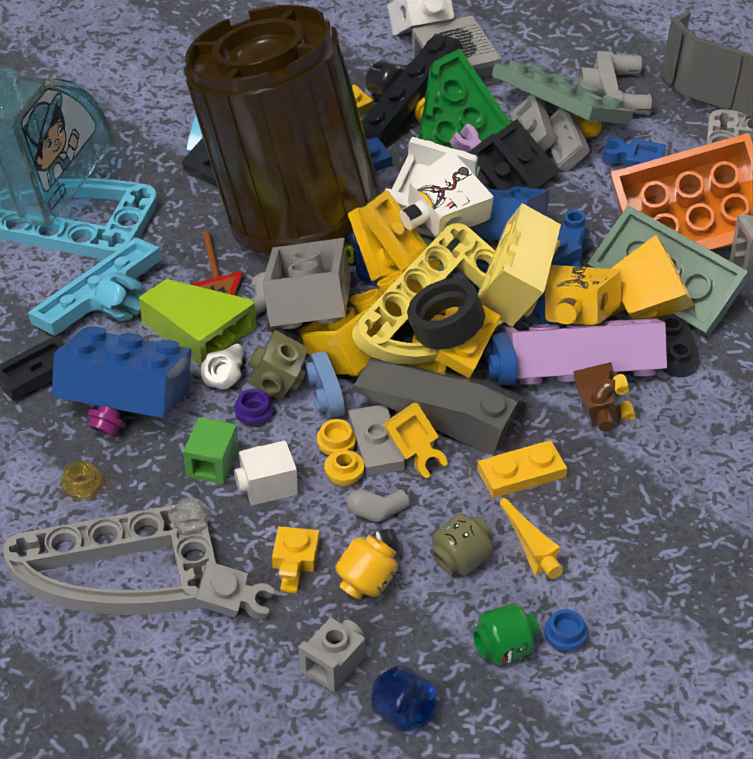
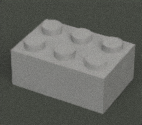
(307, 283)

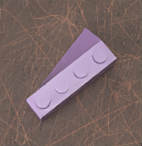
(558, 352)

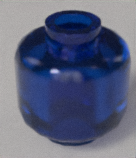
(404, 698)

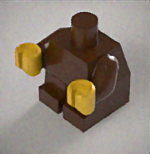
(597, 395)

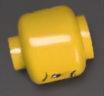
(366, 567)

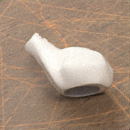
(223, 367)

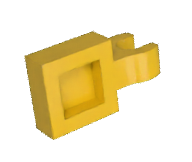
(294, 552)

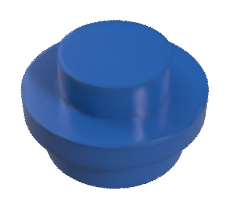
(566, 630)

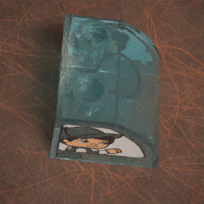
(48, 145)

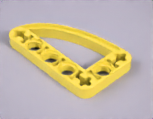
(462, 257)

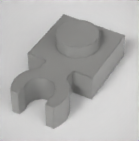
(225, 591)

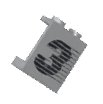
(474, 41)

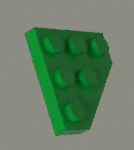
(455, 98)

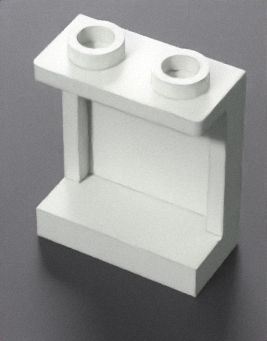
(420, 156)

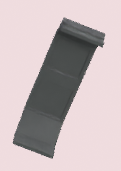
(707, 69)

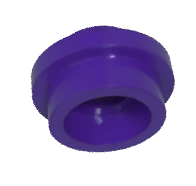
(253, 407)

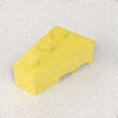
(520, 265)

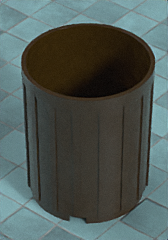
(281, 127)

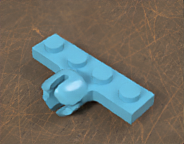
(105, 287)

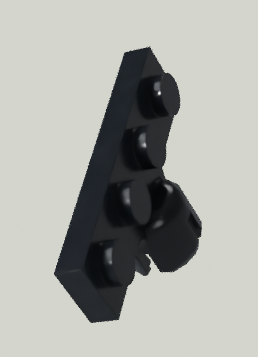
(401, 86)

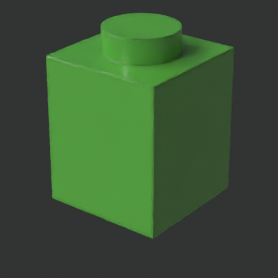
(211, 450)

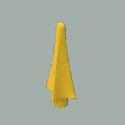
(538, 548)

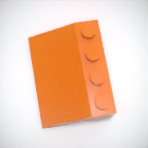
(693, 190)

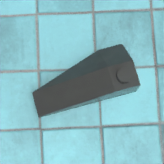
(458, 406)

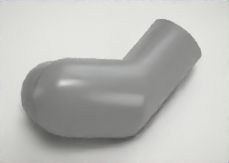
(377, 507)

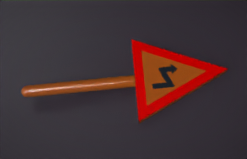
(226, 283)

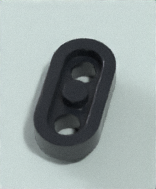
(680, 347)

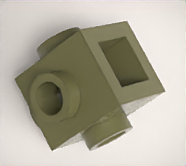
(277, 365)

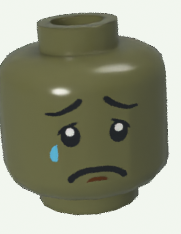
(462, 544)

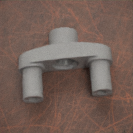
(604, 79)

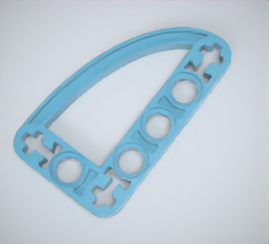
(103, 239)

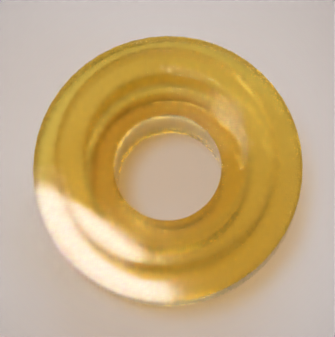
(77, 472)

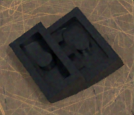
(514, 159)

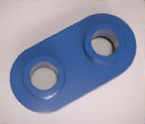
(500, 359)

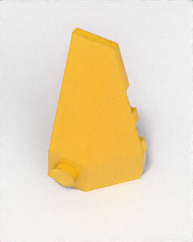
(337, 336)

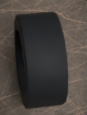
(451, 330)

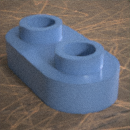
(328, 391)

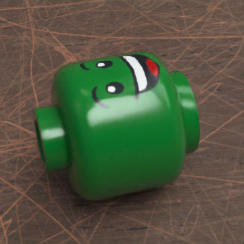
(505, 634)

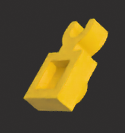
(412, 435)

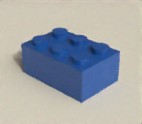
(122, 371)

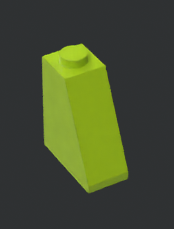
(197, 317)

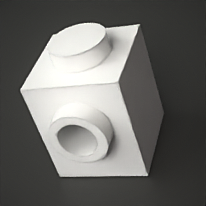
(267, 473)

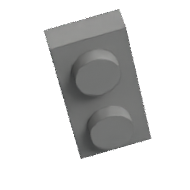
(534, 118)

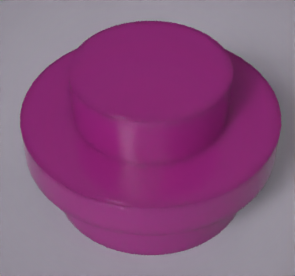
(106, 420)

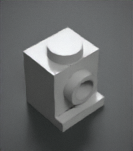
(333, 653)

